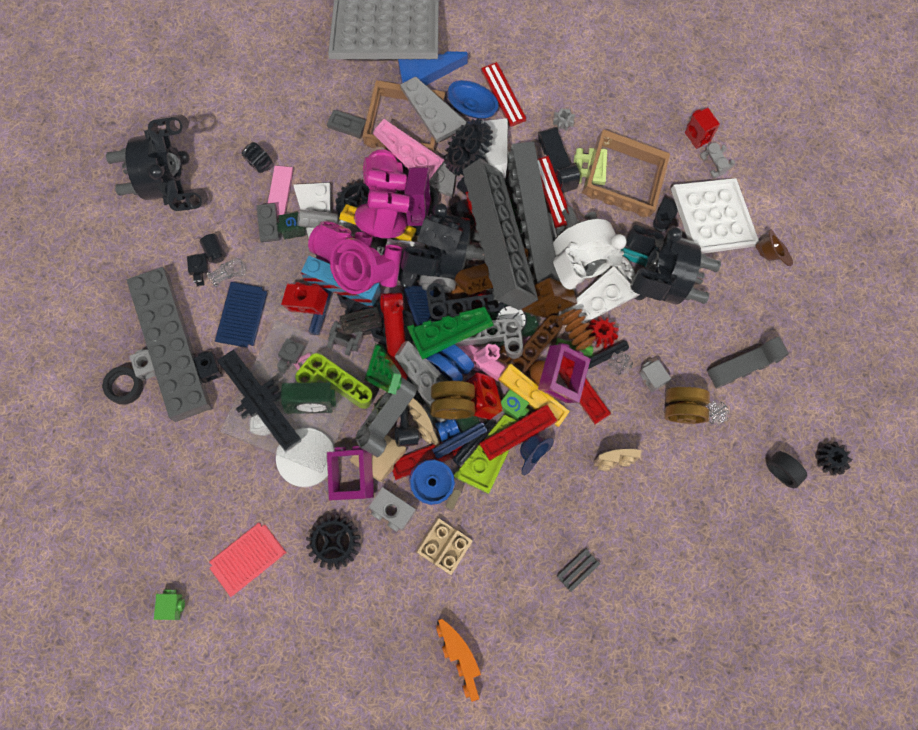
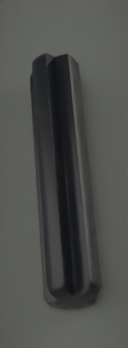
(607, 353)
(472, 445)

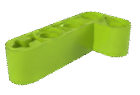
(336, 383)

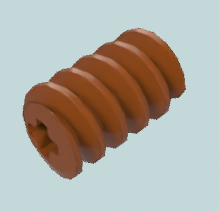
(577, 329)

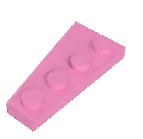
(407, 149)

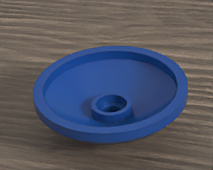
(472, 99)

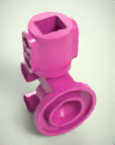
(383, 212)
(352, 259)

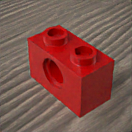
(702, 127)
(304, 298)

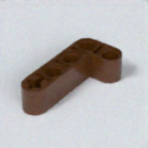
(475, 278)
(533, 344)

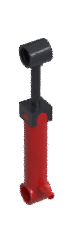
(392, 309)

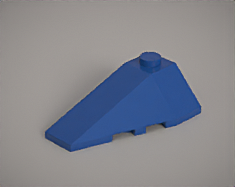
(431, 69)

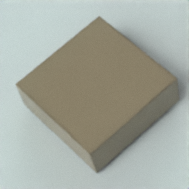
(453, 500)

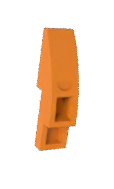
(455, 649)

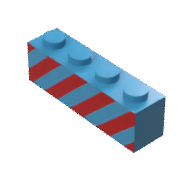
(320, 273)

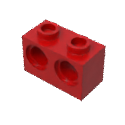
(486, 396)

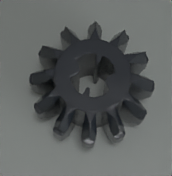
(257, 157)
(837, 466)

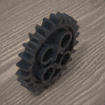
(468, 145)

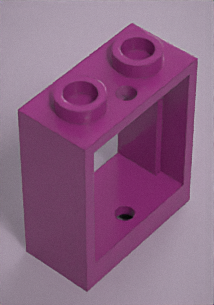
(418, 195)
(550, 372)
(366, 474)

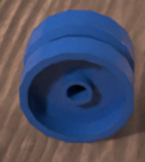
(452, 363)
(419, 481)

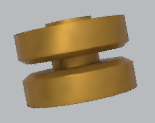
(452, 400)
(687, 405)

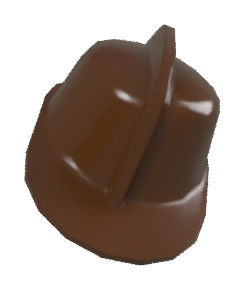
(773, 249)

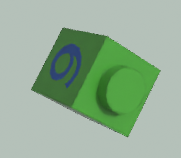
(514, 405)

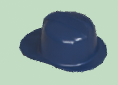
(533, 450)

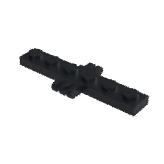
(259, 400)

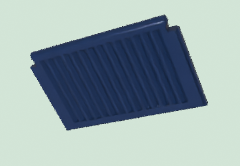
(419, 304)
(241, 315)

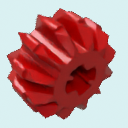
(609, 337)

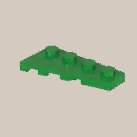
(439, 335)
(383, 371)

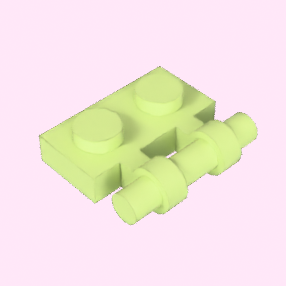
(600, 172)

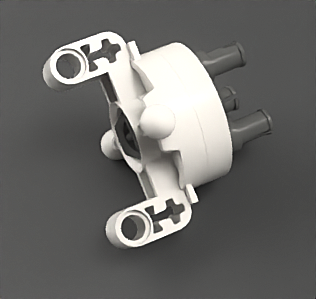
(588, 250)

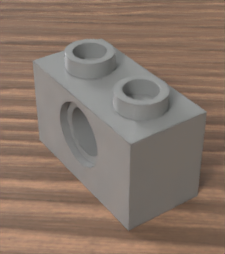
(386, 499)

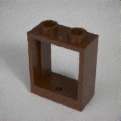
(550, 296)

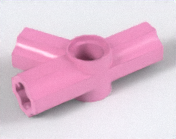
(485, 359)

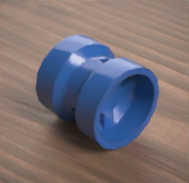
(447, 428)

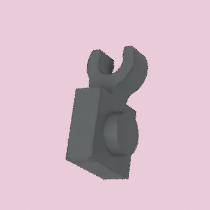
(289, 354)

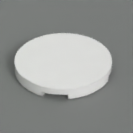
(298, 474)

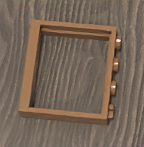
(394, 91)
(636, 150)

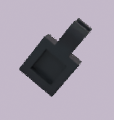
(197, 266)

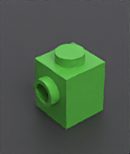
(168, 605)

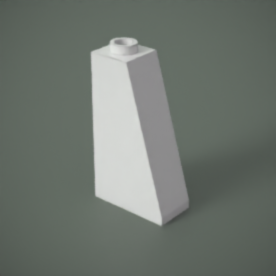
(498, 150)

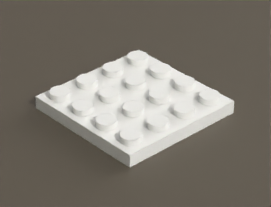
(715, 215)

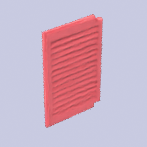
(246, 558)

